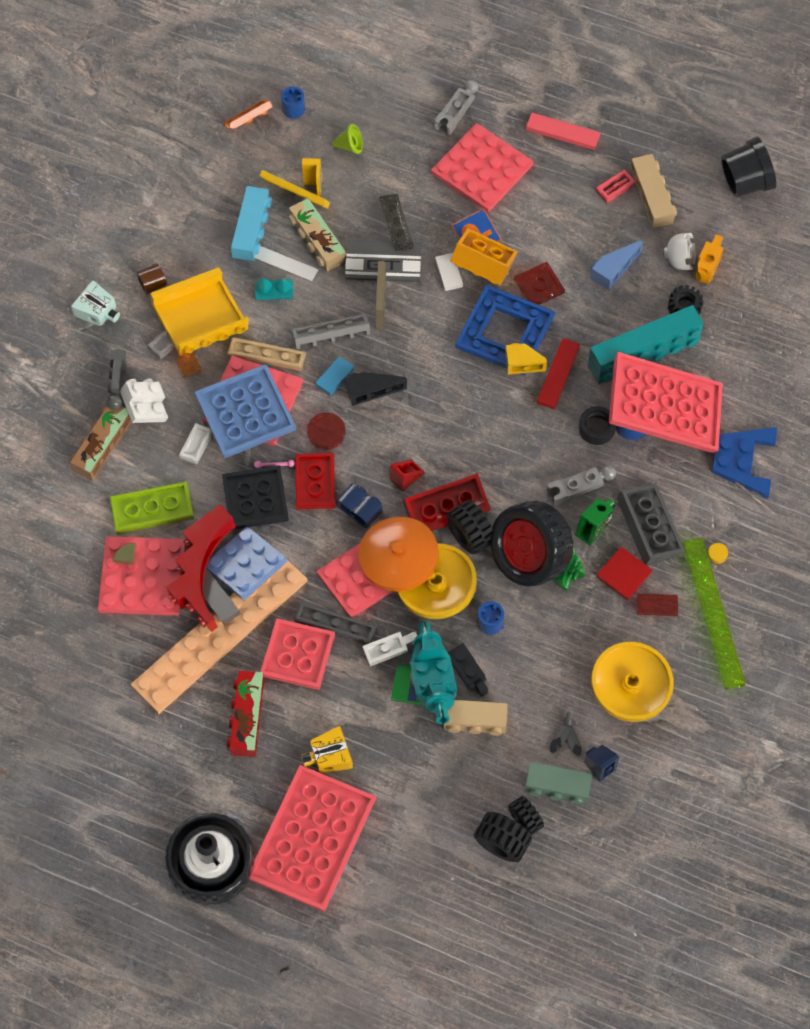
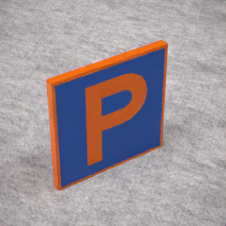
(477, 222)

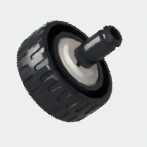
(209, 858)

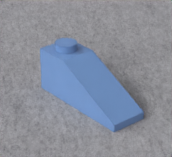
(614, 264)

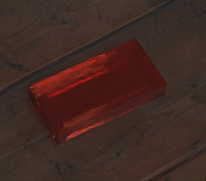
(657, 604)

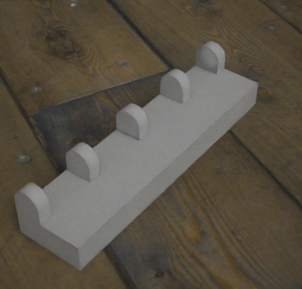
(331, 330)

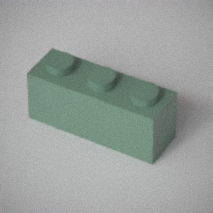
(558, 783)

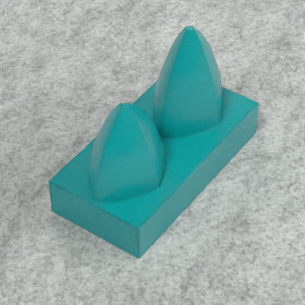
(273, 289)

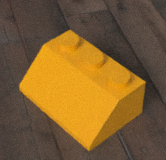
(483, 256)

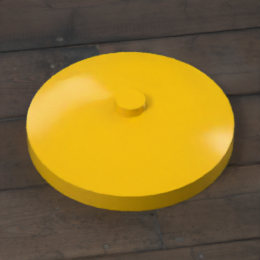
(447, 589)
(632, 681)

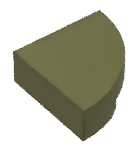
(125, 554)

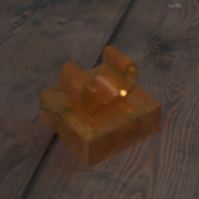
(188, 364)

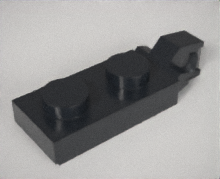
(468, 669)

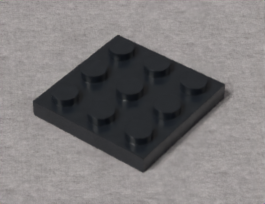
(255, 497)

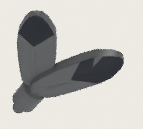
(566, 733)

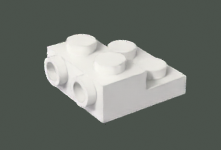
(144, 401)

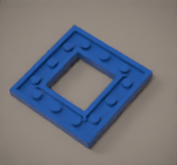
(495, 299)

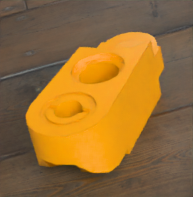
(709, 260)

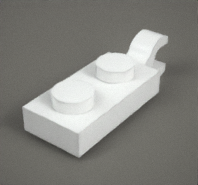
(388, 647)

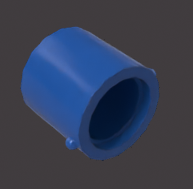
(293, 102)
(490, 618)

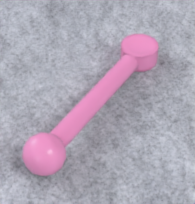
(258, 464)

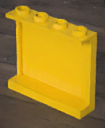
(198, 311)

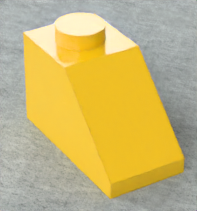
(523, 359)

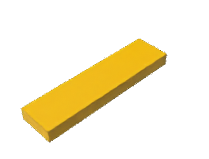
(294, 189)

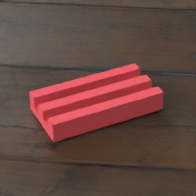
(617, 192)

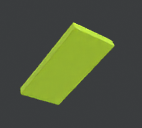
(151, 507)

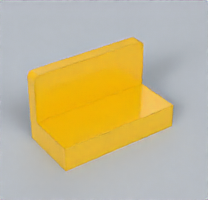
(312, 173)

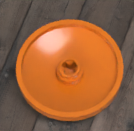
(398, 554)

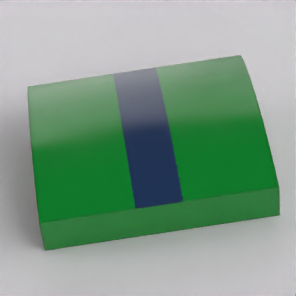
(403, 686)

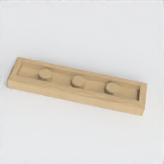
(267, 354)

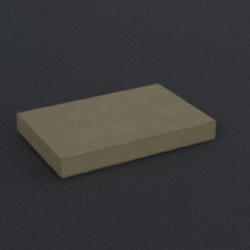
(380, 295)

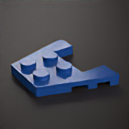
(735, 458)

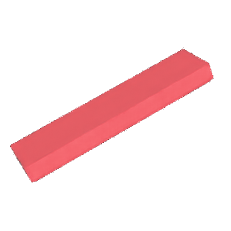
(563, 131)

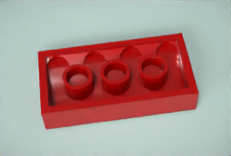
(433, 505)

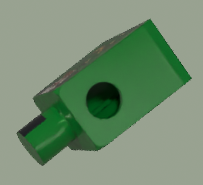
(599, 516)

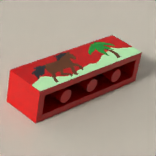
(247, 713)

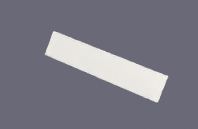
(286, 263)

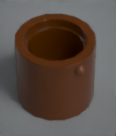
(151, 278)

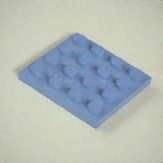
(245, 411)

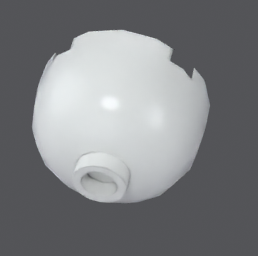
(681, 251)

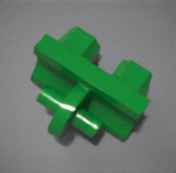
(571, 573)

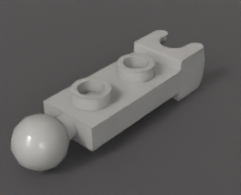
(456, 107)
(579, 484)

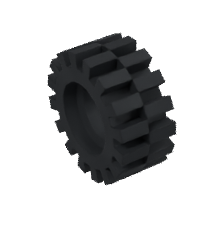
(685, 293)
(526, 815)

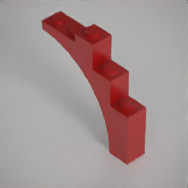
(201, 541)

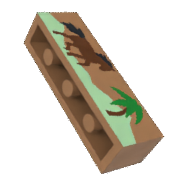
(100, 442)

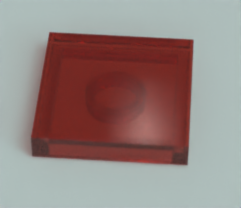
(539, 284)

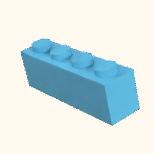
(250, 223)

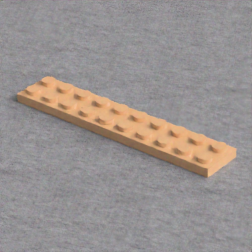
(203, 649)

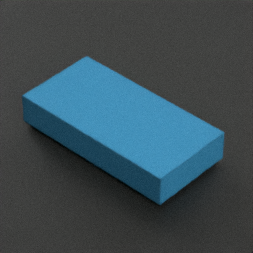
(334, 376)

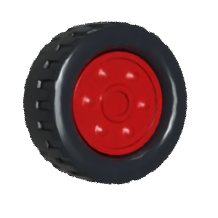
(531, 543)

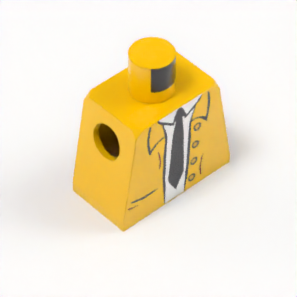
(329, 752)

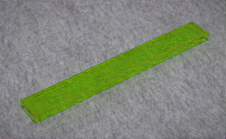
(714, 613)

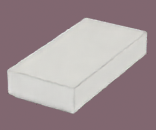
(448, 272)
(196, 443)

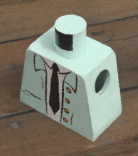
(95, 305)

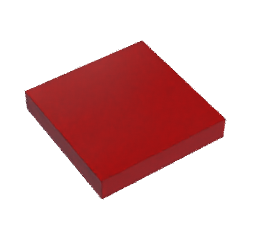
(624, 573)

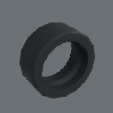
(592, 438)

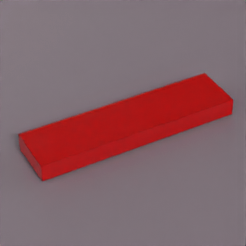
(558, 373)

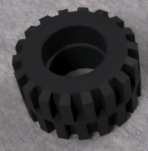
(470, 526)
(503, 837)

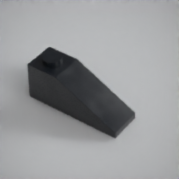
(370, 386)

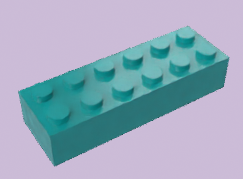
(647, 342)

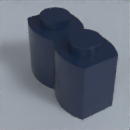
(359, 505)

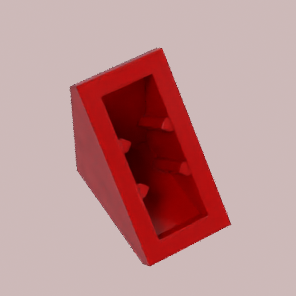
(405, 473)

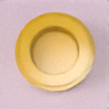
(717, 553)

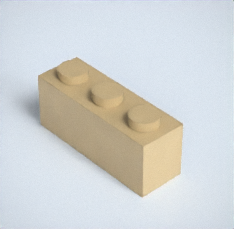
(477, 717)

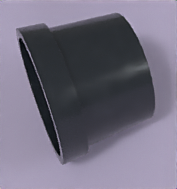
(749, 168)

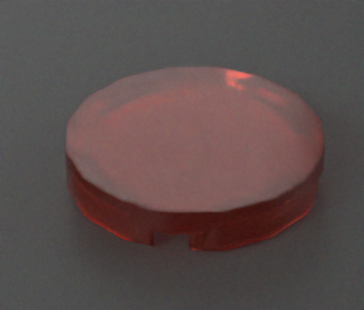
(326, 430)

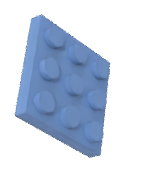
(245, 563)

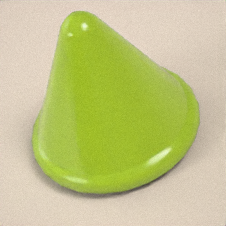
(349, 140)

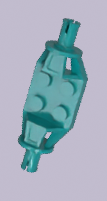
(432, 673)

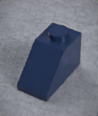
(601, 761)

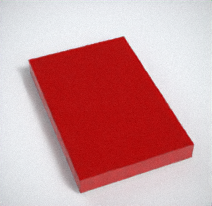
(315, 481)

